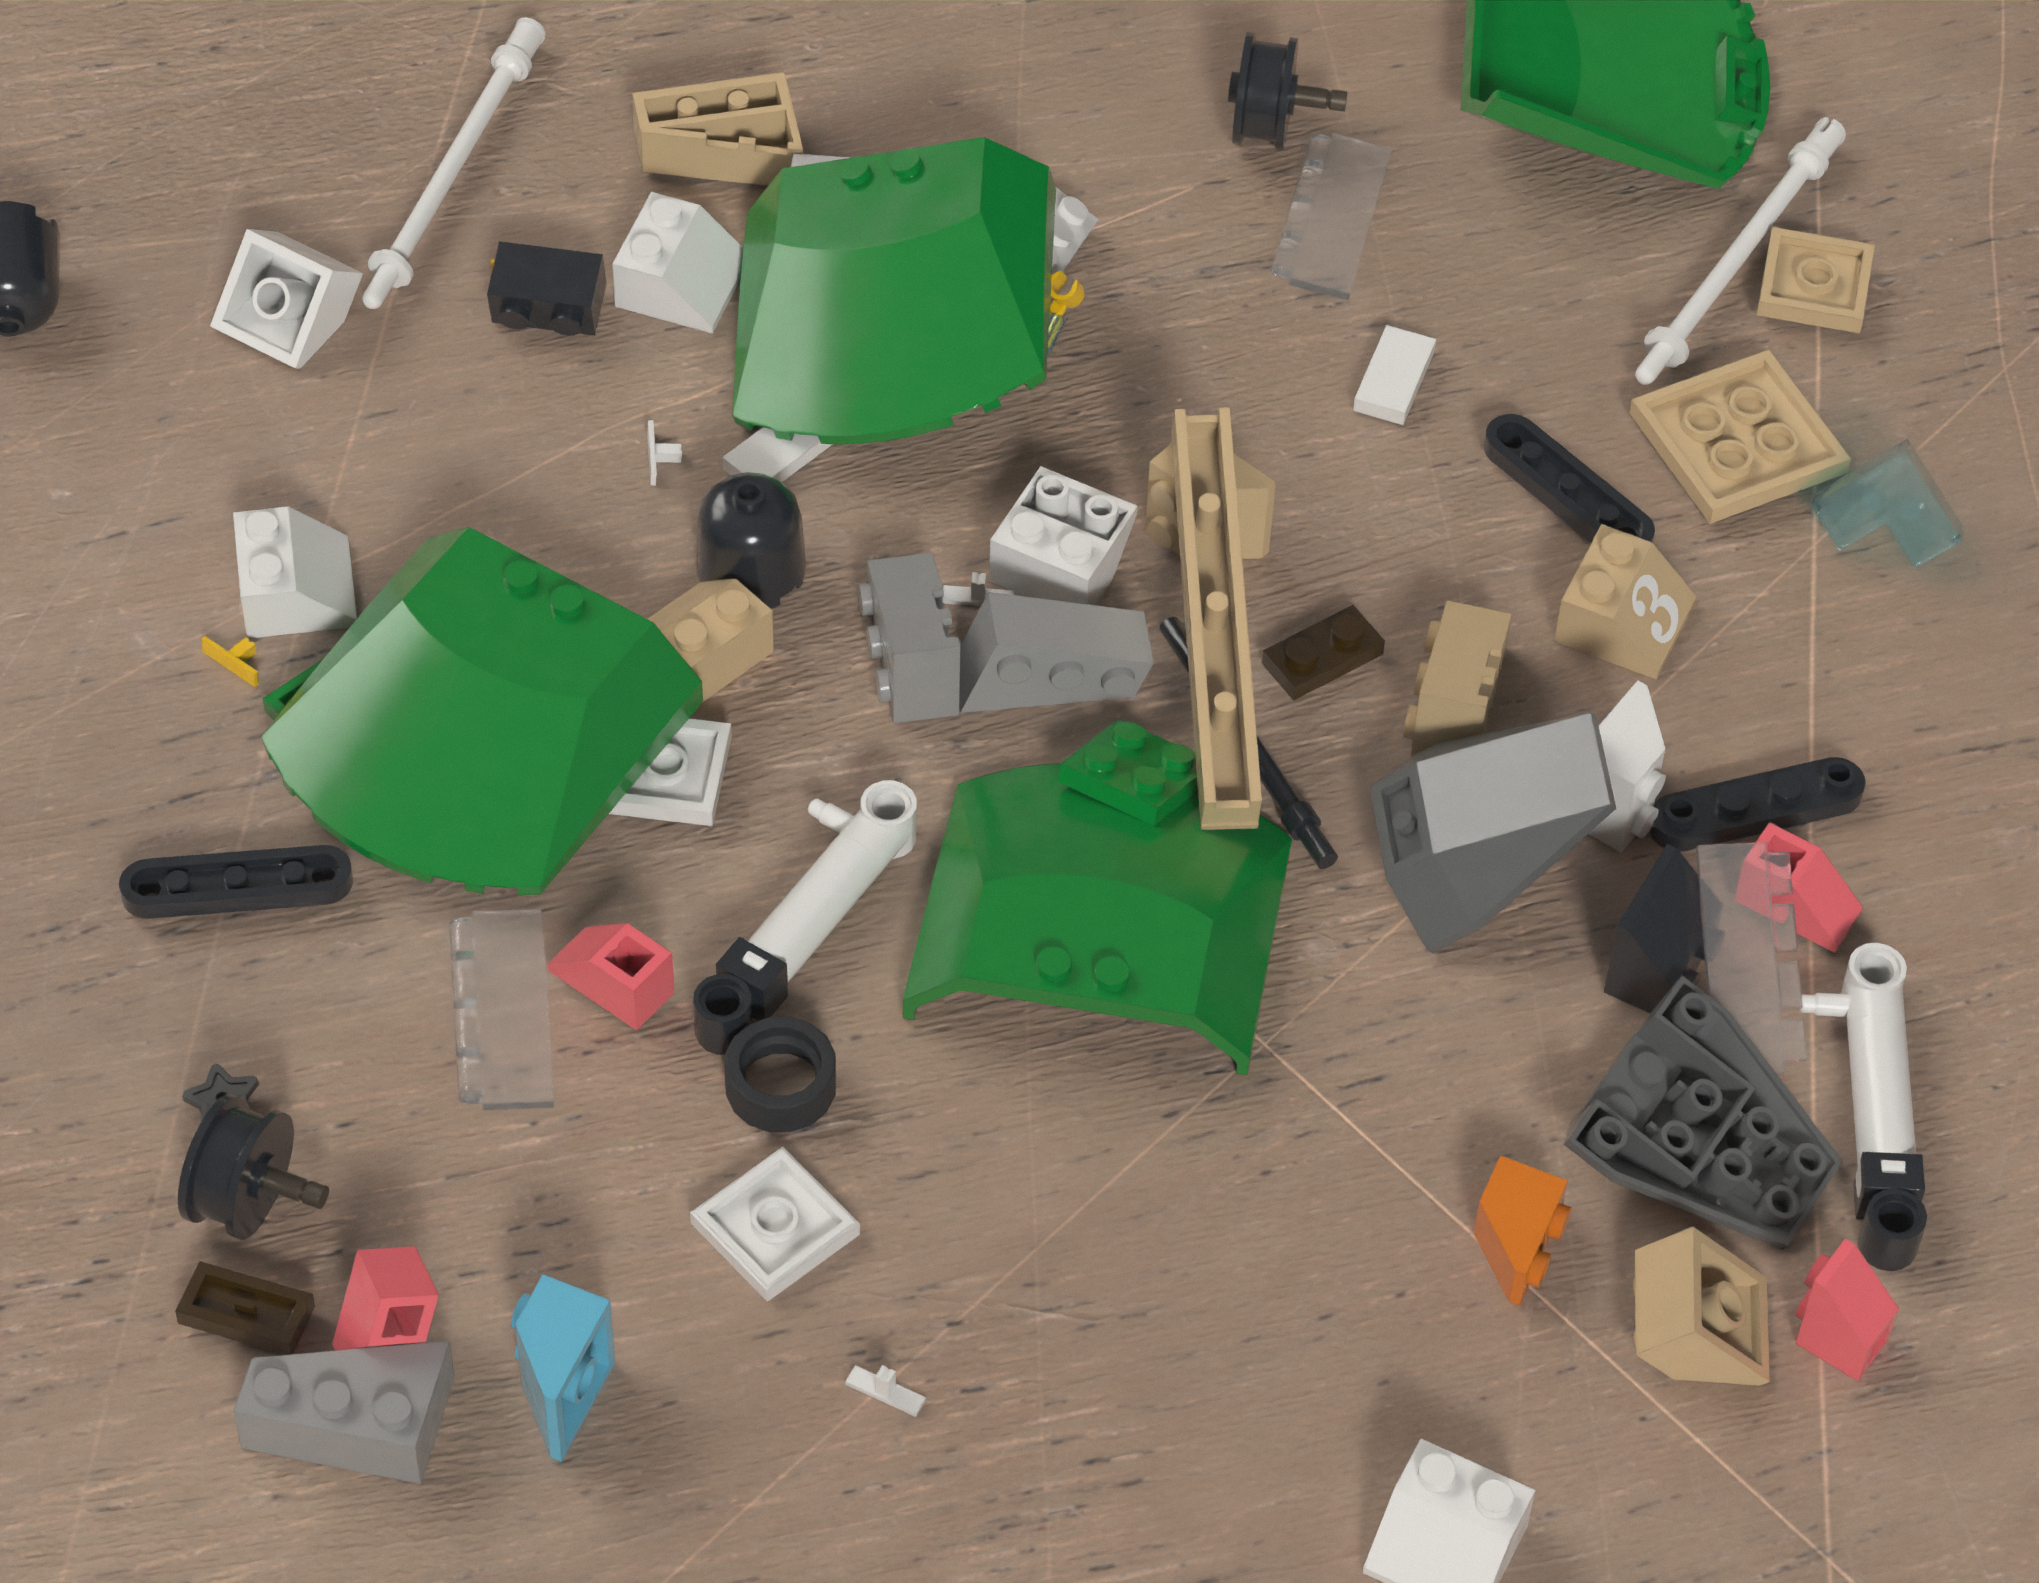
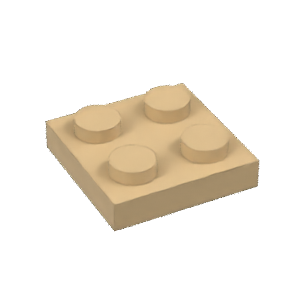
(1816, 280)

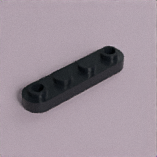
(1561, 479)
(1749, 803)
(236, 881)

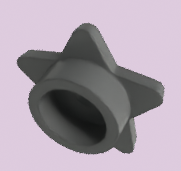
(217, 1084)

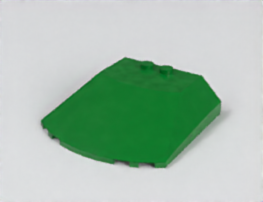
(1623, 79)
(894, 291)
(480, 717)
(1099, 910)

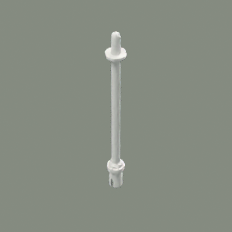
(510, 64)
(1807, 162)

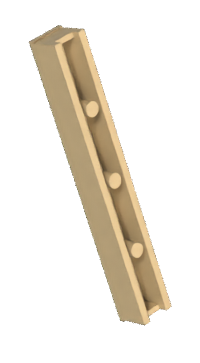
(1216, 621)

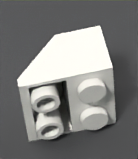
(1061, 540)

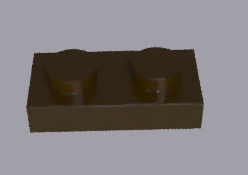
(1323, 652)
(245, 1308)

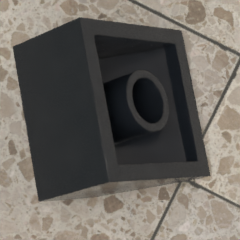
(1658, 935)

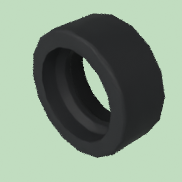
(780, 1036)

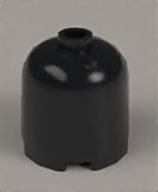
(27, 268)
(752, 534)

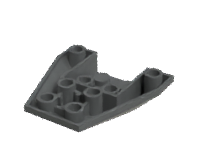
(1486, 819)
(1704, 1123)

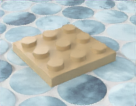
(1739, 436)

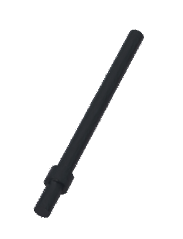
(1296, 815)

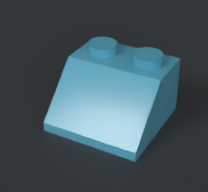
(562, 1357)

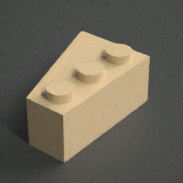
(718, 129)
(1461, 675)

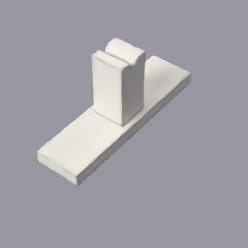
(660, 452)
(971, 595)
(884, 1388)

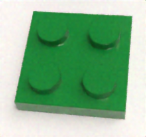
(1132, 772)

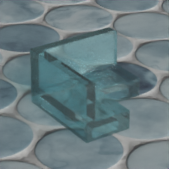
(1892, 492)

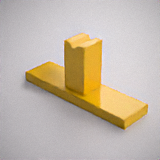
(233, 659)

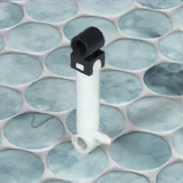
(756, 972)
(1889, 1171)

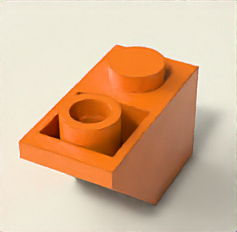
(1517, 1220)

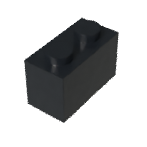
(546, 289)

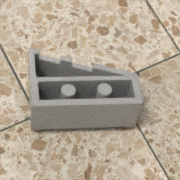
(911, 638)
(1050, 654)
(349, 1407)

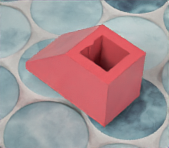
(1820, 896)
(617, 971)
(386, 1300)
(1845, 1311)

